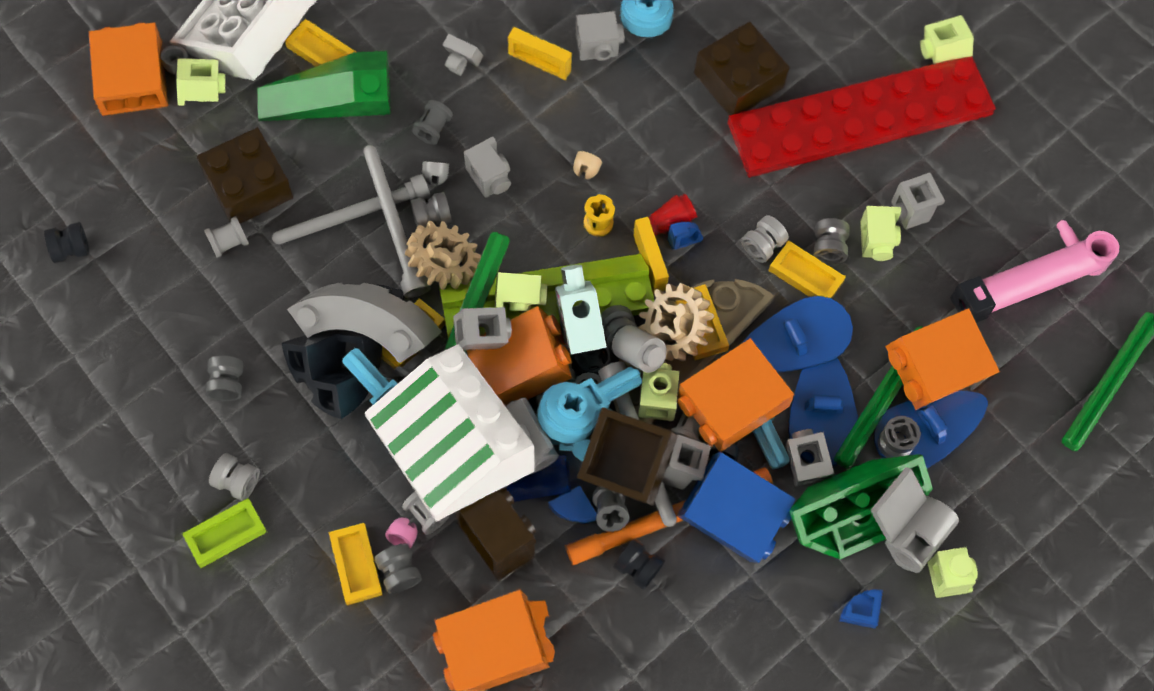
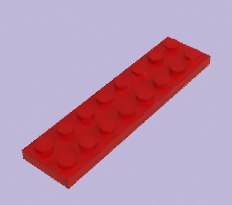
(860, 115)

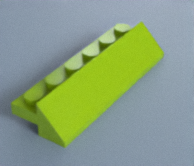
(616, 282)

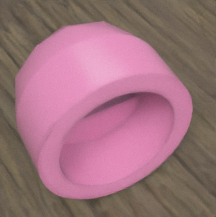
(402, 533)

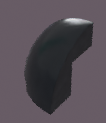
(320, 366)

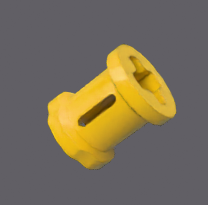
(593, 209)

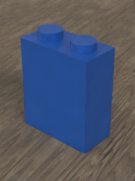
(737, 508)

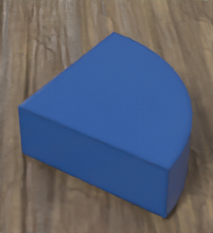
(684, 234)
(573, 507)
(863, 609)

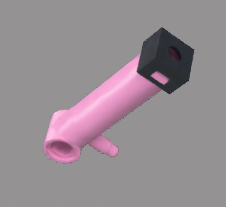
(1038, 275)

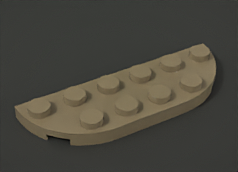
(736, 306)

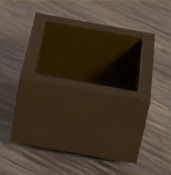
(741, 69)
(245, 176)
(627, 456)
(498, 532)

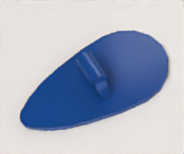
(804, 334)
(824, 404)
(941, 423)

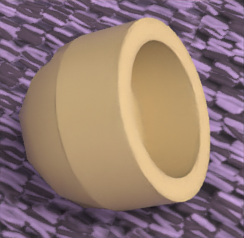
(586, 163)

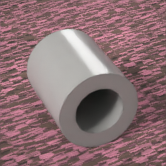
(639, 348)

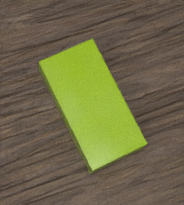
(224, 533)

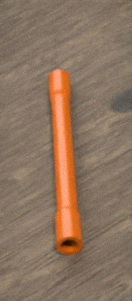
(599, 543)

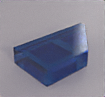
(546, 482)

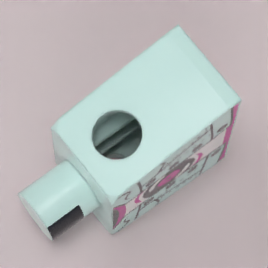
(582, 323)

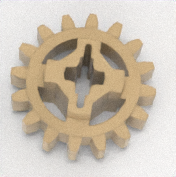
(442, 255)
(678, 322)

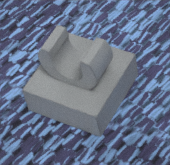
(460, 54)

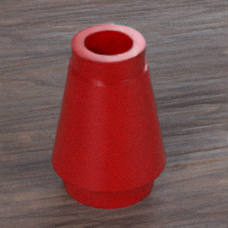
(673, 211)

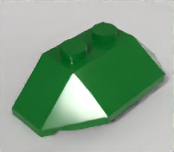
(837, 513)

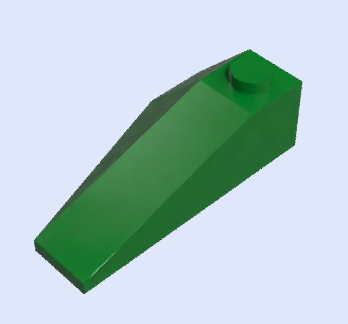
(338, 88)

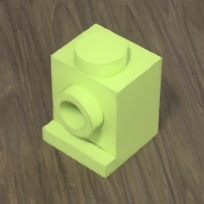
(947, 40)
(199, 80)
(879, 232)
(520, 291)
(655, 402)
(952, 572)

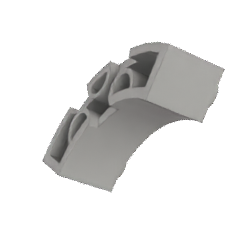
(368, 311)

